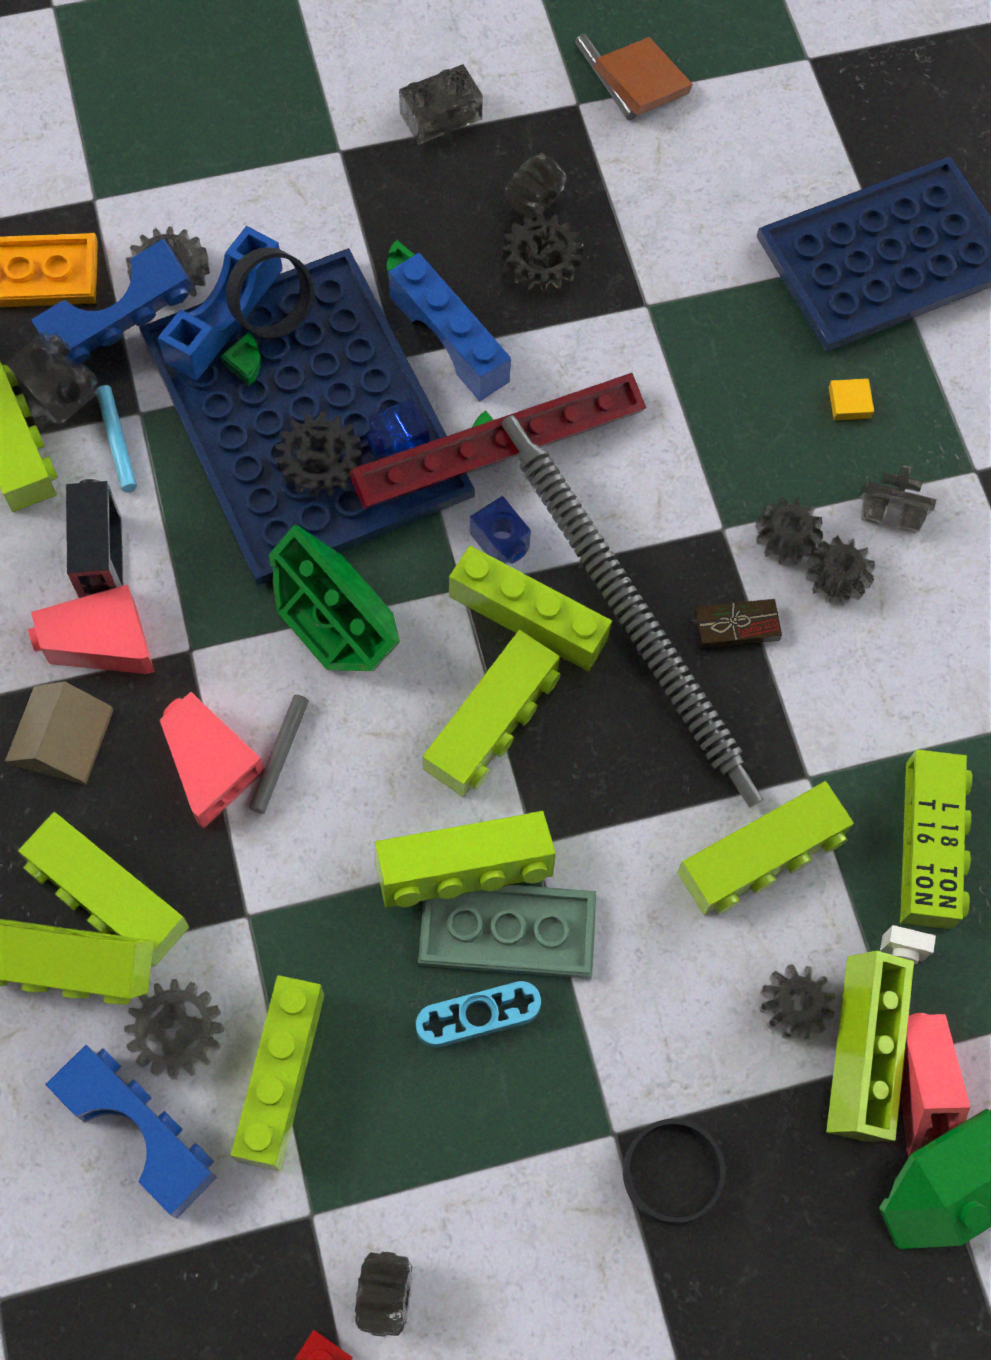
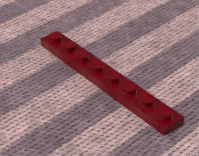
(490, 443)

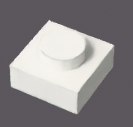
(907, 943)

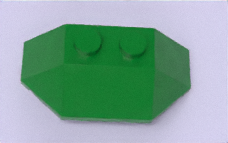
(330, 604)
(943, 1189)

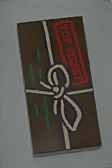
(738, 623)

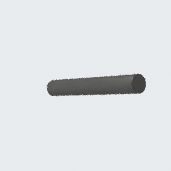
(591, 54)
(278, 754)

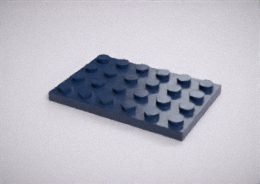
(883, 253)

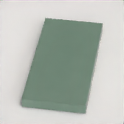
(511, 931)

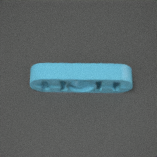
(444, 1013)

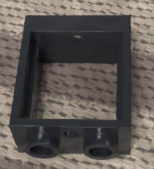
(93, 538)

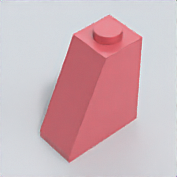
(93, 633)
(208, 757)
(932, 1082)

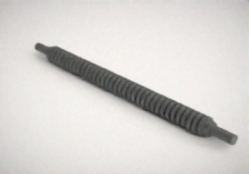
(622, 597)

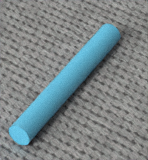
(116, 439)

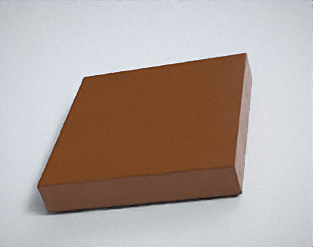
(643, 76)

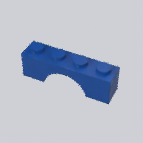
(155, 283)
(198, 336)
(473, 350)
(171, 1170)

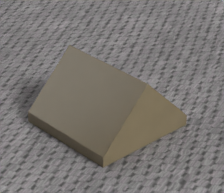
(60, 732)

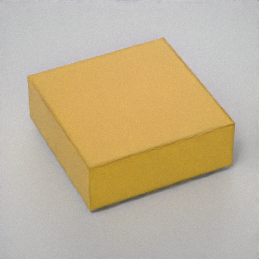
(851, 399)

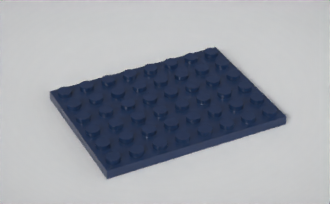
(333, 363)

